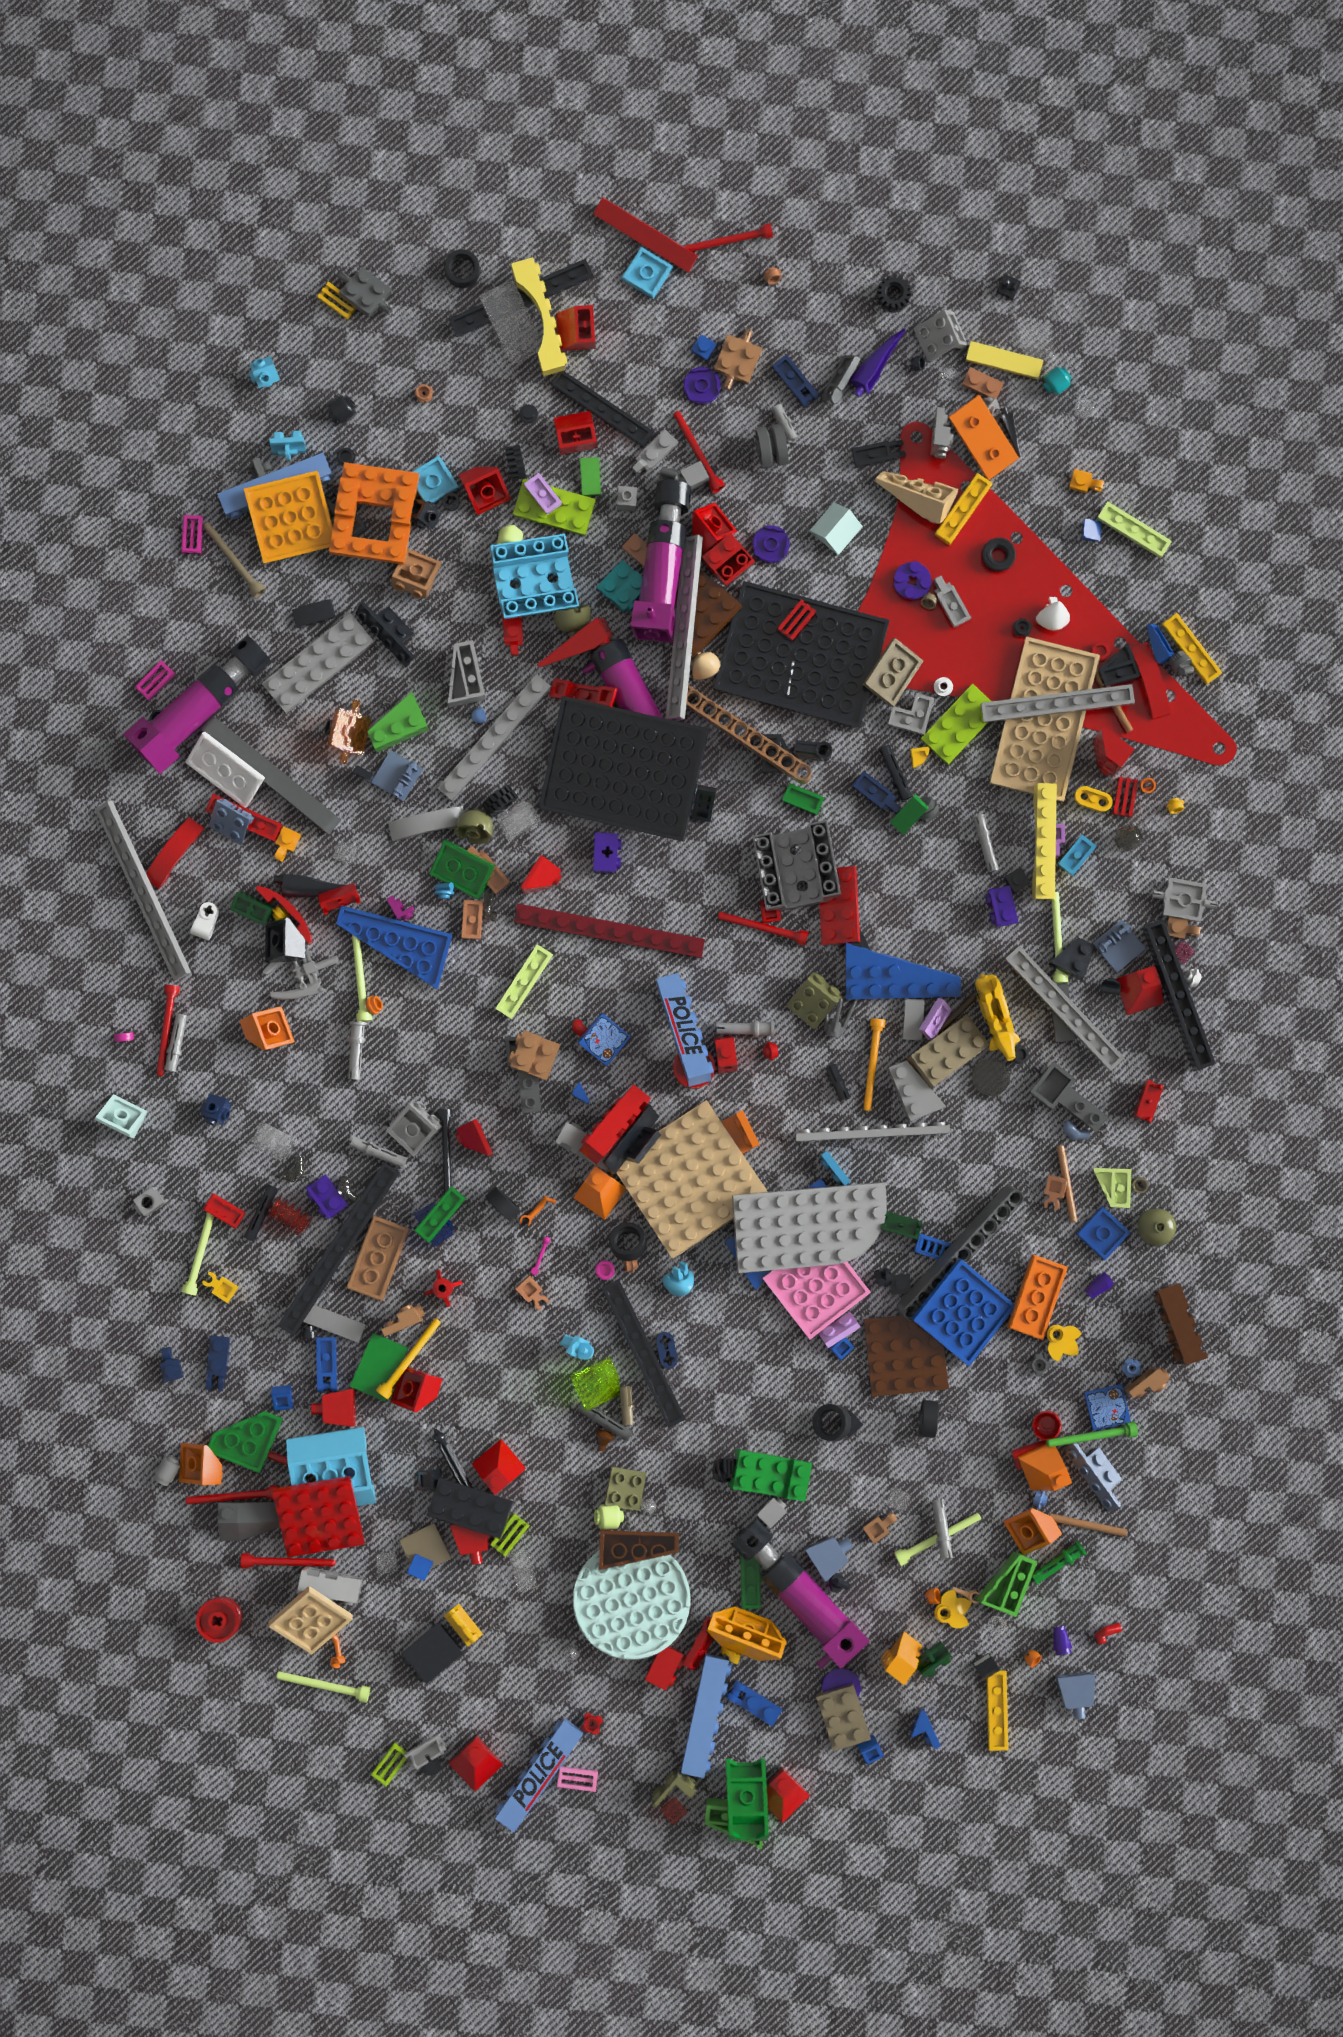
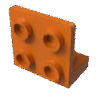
(741, 1131)

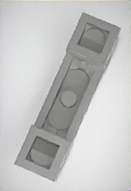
(424, 823)

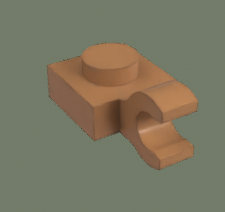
(1178, 928)
(877, 1528)

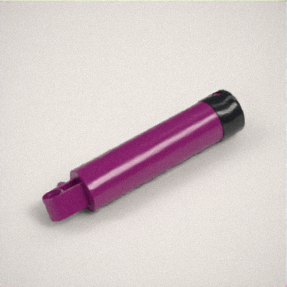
(619, 671)

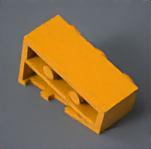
(901, 1658)

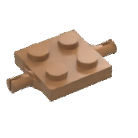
(737, 359)

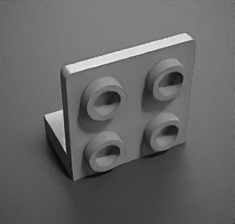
(940, 335)

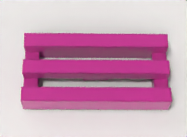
(191, 550)
(161, 684)

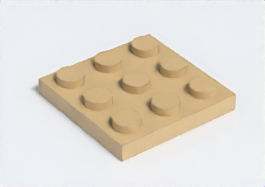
(310, 1620)

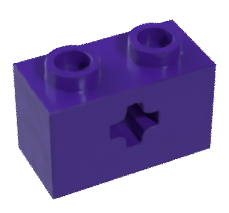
(601, 863)

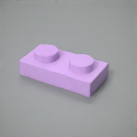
(542, 494)
(935, 1019)
(839, 1329)

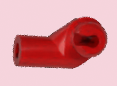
(578, 1027)
(1106, 1631)

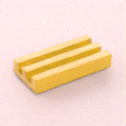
(325, 291)

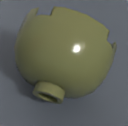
(572, 619)
(474, 826)
(1148, 1226)

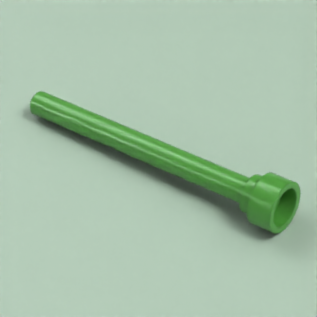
(1129, 1430)

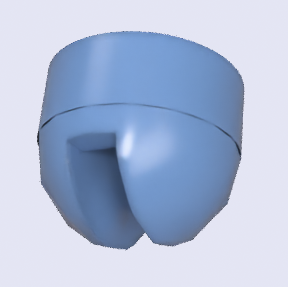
(479, 715)

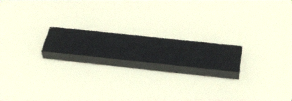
(602, 408)

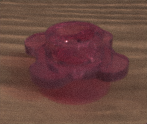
(1188, 952)

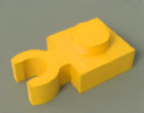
(222, 1288)

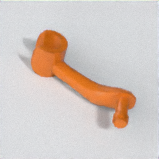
(537, 1209)
(336, 1661)

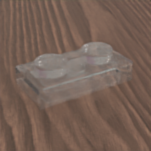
(523, 1570)

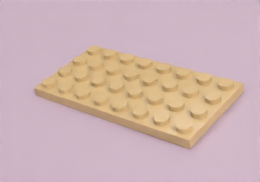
(1046, 745)

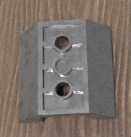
(783, 871)

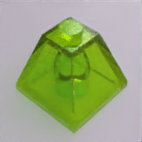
(597, 1383)

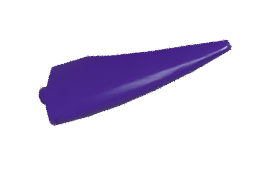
(870, 370)

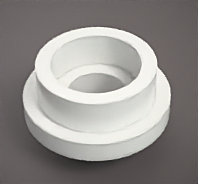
(941, 692)

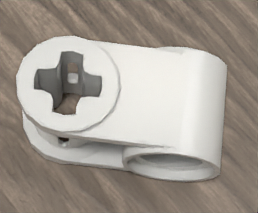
(203, 924)

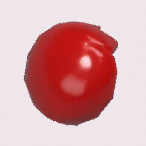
(1046, 1425)

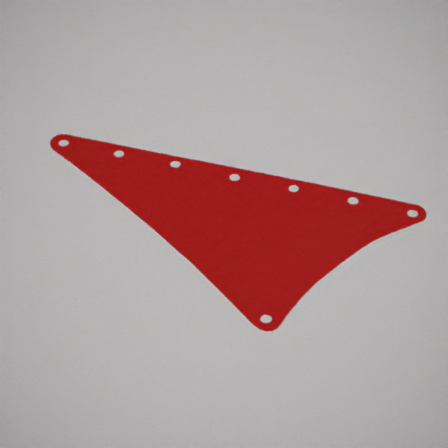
(986, 647)

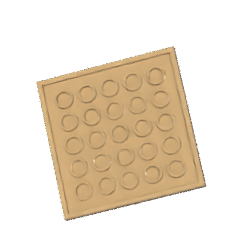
(689, 1178)

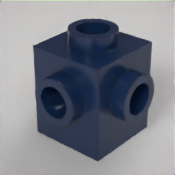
(215, 1110)

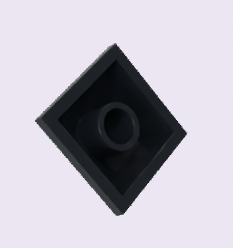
(283, 942)

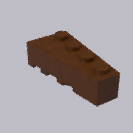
(1179, 1324)

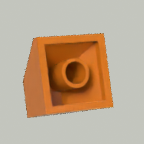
(267, 1029)
(600, 1192)
(199, 1465)
(1044, 1469)
(1032, 1530)

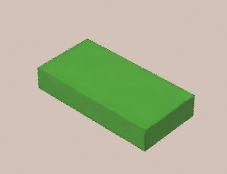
(590, 476)

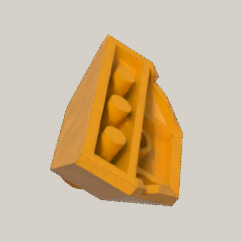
(747, 1634)

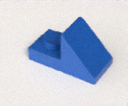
(922, 1725)

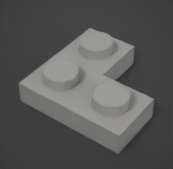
(913, 720)

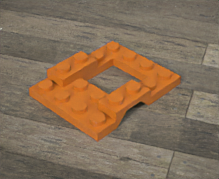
(377, 488)

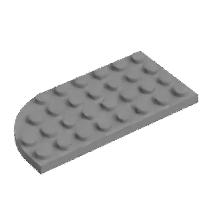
(806, 1226)

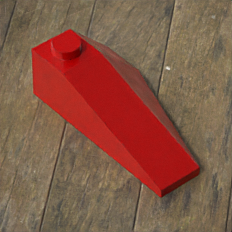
(588, 638)

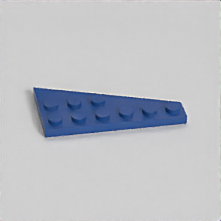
(885, 977)

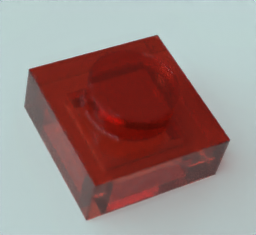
(674, 1810)

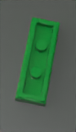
(440, 1214)
(750, 1584)

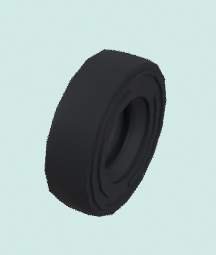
(994, 565)

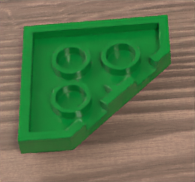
(247, 1441)

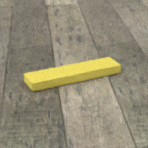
(1004, 360)

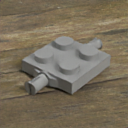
(1184, 899)

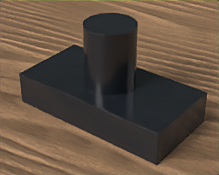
(704, 803)

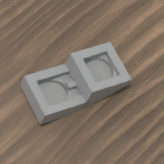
(913, 1019)

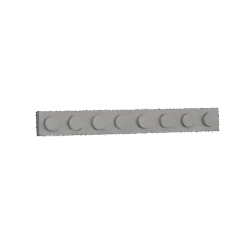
(1057, 703)
(494, 737)
(1064, 1008)
(880, 1131)

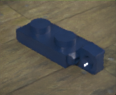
(876, 793)

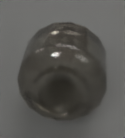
(1128, 837)

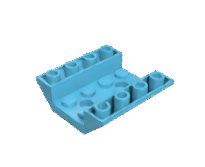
(530, 564)
(327, 1458)

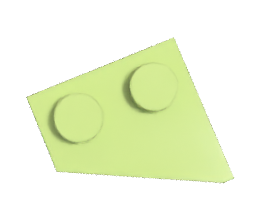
(1115, 1185)

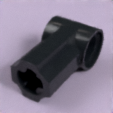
(810, 750)

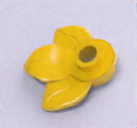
(1064, 1343)
(955, 1609)

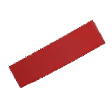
(1151, 680)
(600, 695)
(173, 851)
(271, 896)

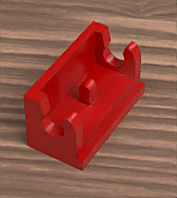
(339, 897)
(1148, 1101)

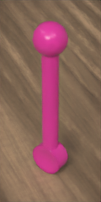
(546, 1240)

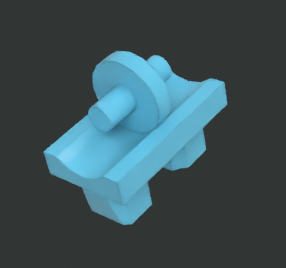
(287, 446)
(577, 1347)

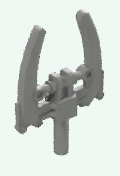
(308, 969)

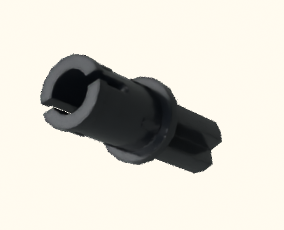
(838, 1082)

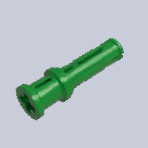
(1065, 1554)

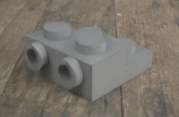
(941, 435)
(414, 1127)

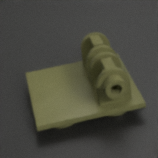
(625, 1488)

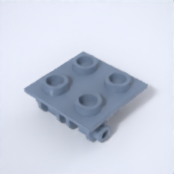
(397, 775)
(229, 821)
(1119, 945)

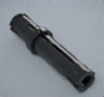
(899, 780)
(261, 1212)

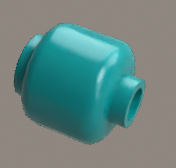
(1057, 380)

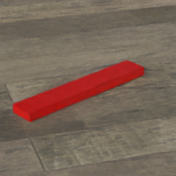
(645, 234)

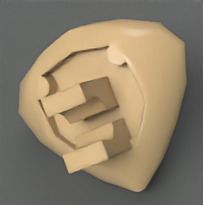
(705, 665)

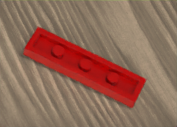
(261, 825)

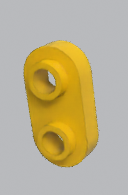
(1093, 798)

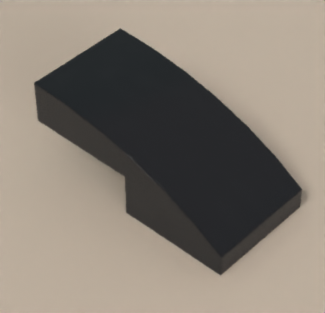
(313, 613)

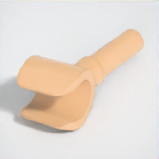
(968, 1594)

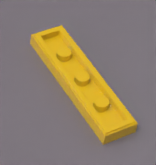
(963, 509)
(1187, 642)
(997, 1711)

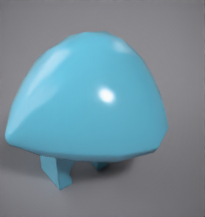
(679, 1281)

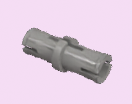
(781, 417)

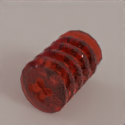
(290, 1216)

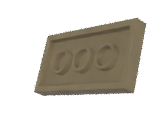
(949, 1051)

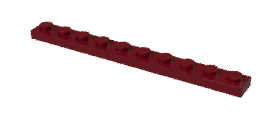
(609, 931)

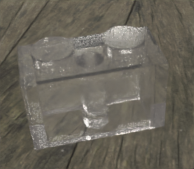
(518, 820)
(274, 1140)

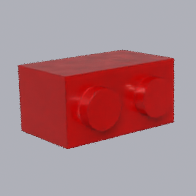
(664, 1666)

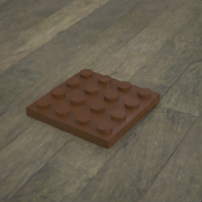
(713, 611)
(903, 1357)

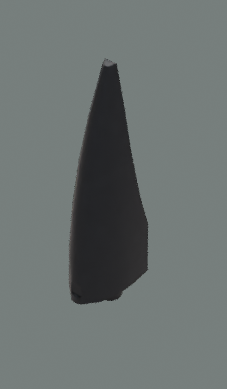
(303, 886)

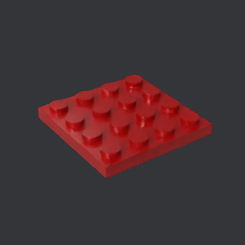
(318, 1516)

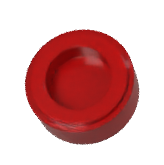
(1101, 649)

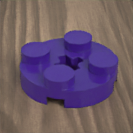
(913, 570)

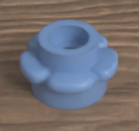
(1136, 1368)
(1040, 1499)

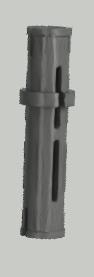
(606, 1422)

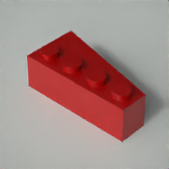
(614, 1125)

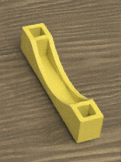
(527, 280)
(1045, 841)

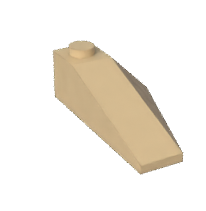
(925, 499)

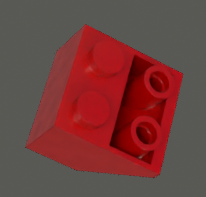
(576, 328)
(575, 432)
(727, 560)

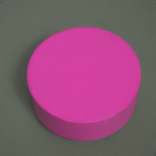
(123, 1037)
(605, 1270)

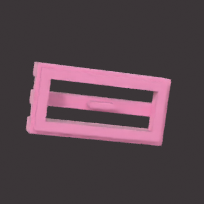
(575, 1778)

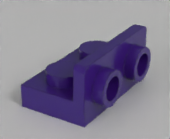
(1002, 906)
(326, 1197)

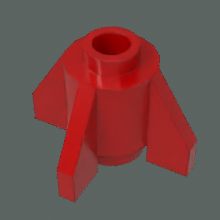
(449, 1288)

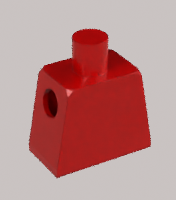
(725, 1054)
(337, 1408)
(470, 1543)

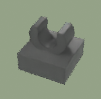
(258, 469)

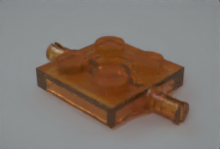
(349, 731)

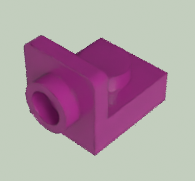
(397, 905)

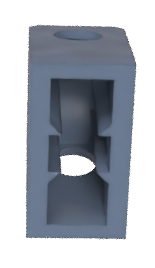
(829, 1555)
(1077, 1691)

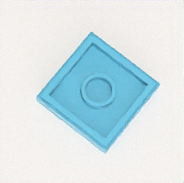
(647, 272)
(435, 480)

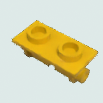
(463, 1625)

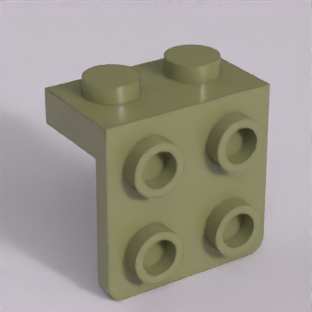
(814, 1000)
(683, 1781)

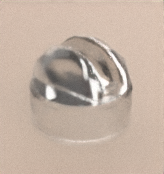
(949, 373)
(648, 1506)
(570, 1653)

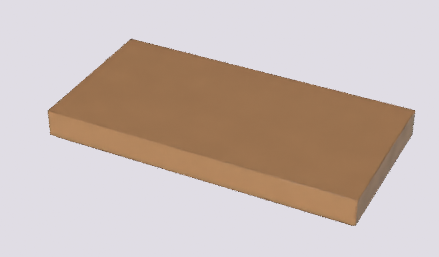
(378, 1258)

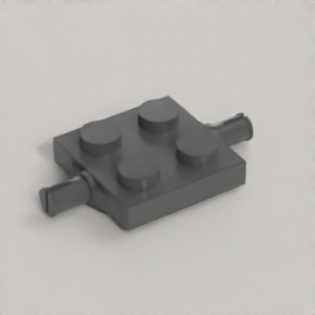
(365, 292)

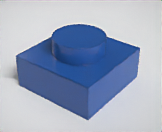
(703, 347)

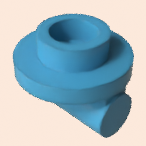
(444, 890)

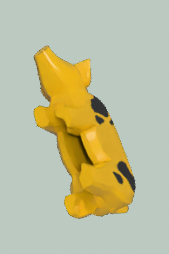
(996, 1015)

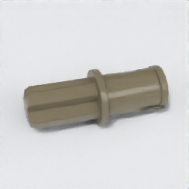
(626, 1405)

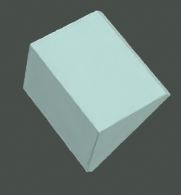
(836, 527)
(121, 1116)

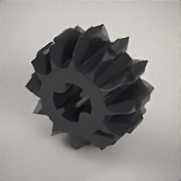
(723, 1469)

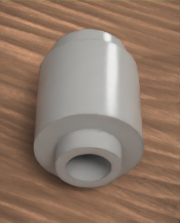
(167, 1470)

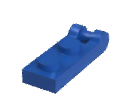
(326, 1363)
(755, 1703)

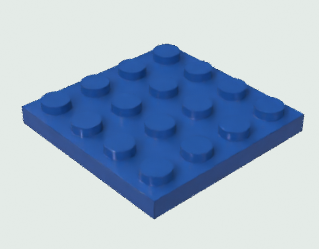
(963, 1312)

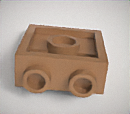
(416, 575)
(534, 1055)
(408, 1317)
(1151, 1380)

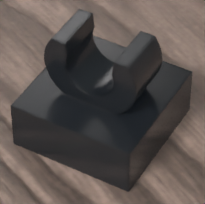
(1008, 287)

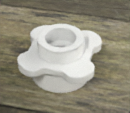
(1193, 977)

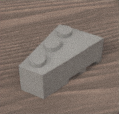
(331, 1584)

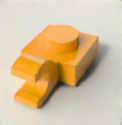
(1082, 481)
(287, 841)

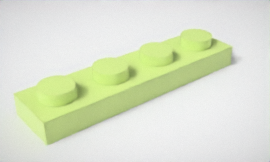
(1134, 529)
(524, 981)

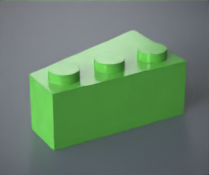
(398, 724)
(1009, 1584)
(717, 1817)

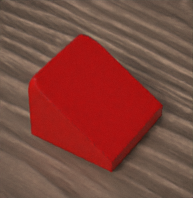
(769, 915)

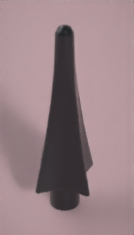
(1008, 423)

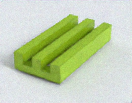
(520, 1521)
(380, 1778)

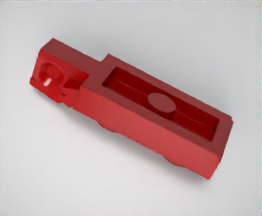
(513, 634)
(701, 1645)

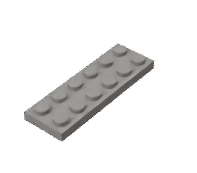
(318, 663)

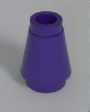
(1099, 1285)
(1061, 1641)

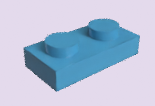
(1077, 855)
(828, 1162)

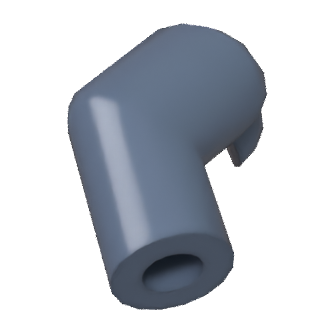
(1073, 1133)

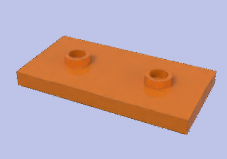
(983, 437)
(1037, 1297)

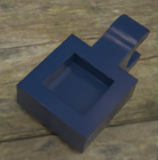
(171, 1368)

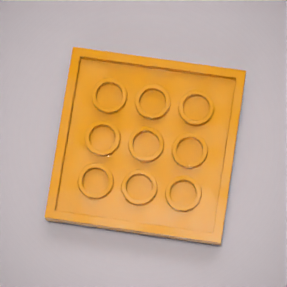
(290, 516)

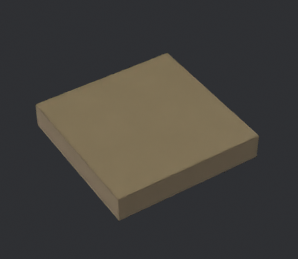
(426, 1543)

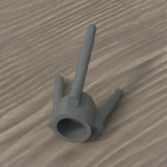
(835, 1029)

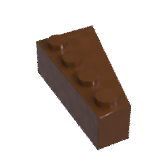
(634, 1546)

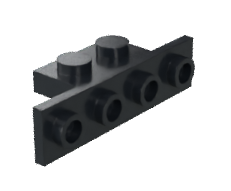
(389, 630)
(635, 1141)

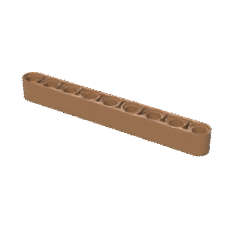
(750, 734)

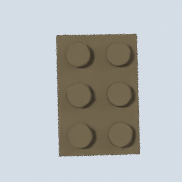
(893, 672)
(843, 1717)

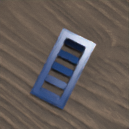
(1160, 646)
(917, 1249)

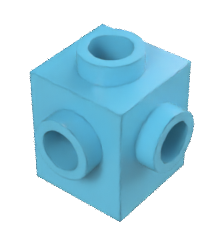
(263, 372)

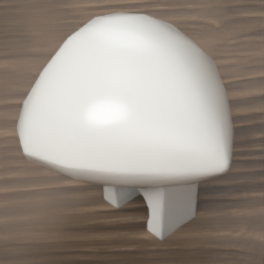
(1054, 615)

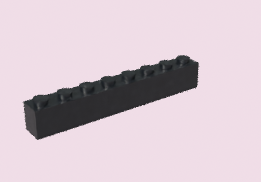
(1178, 995)

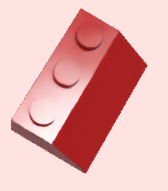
(1110, 752)

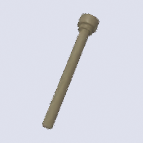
(255, 587)

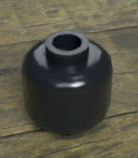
(342, 409)

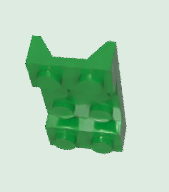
(771, 1475)
(747, 1801)

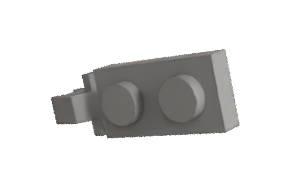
(655, 452)
(951, 602)

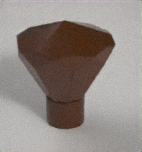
(604, 1438)

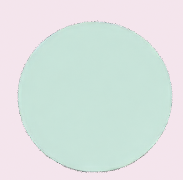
(632, 1606)

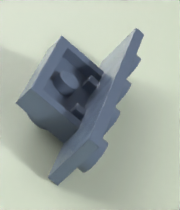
(1097, 1472)

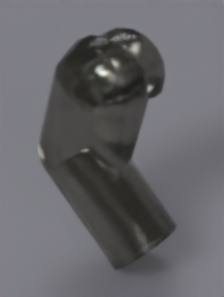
(345, 1189)

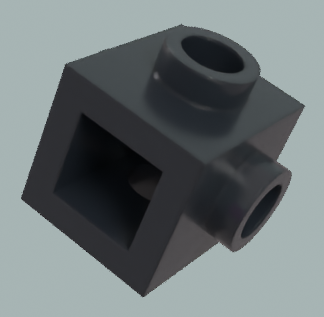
(425, 514)

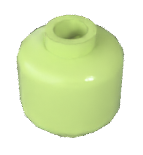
(509, 534)
(608, 1517)

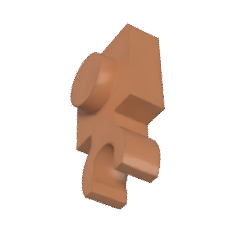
(1055, 1188)
(529, 1290)

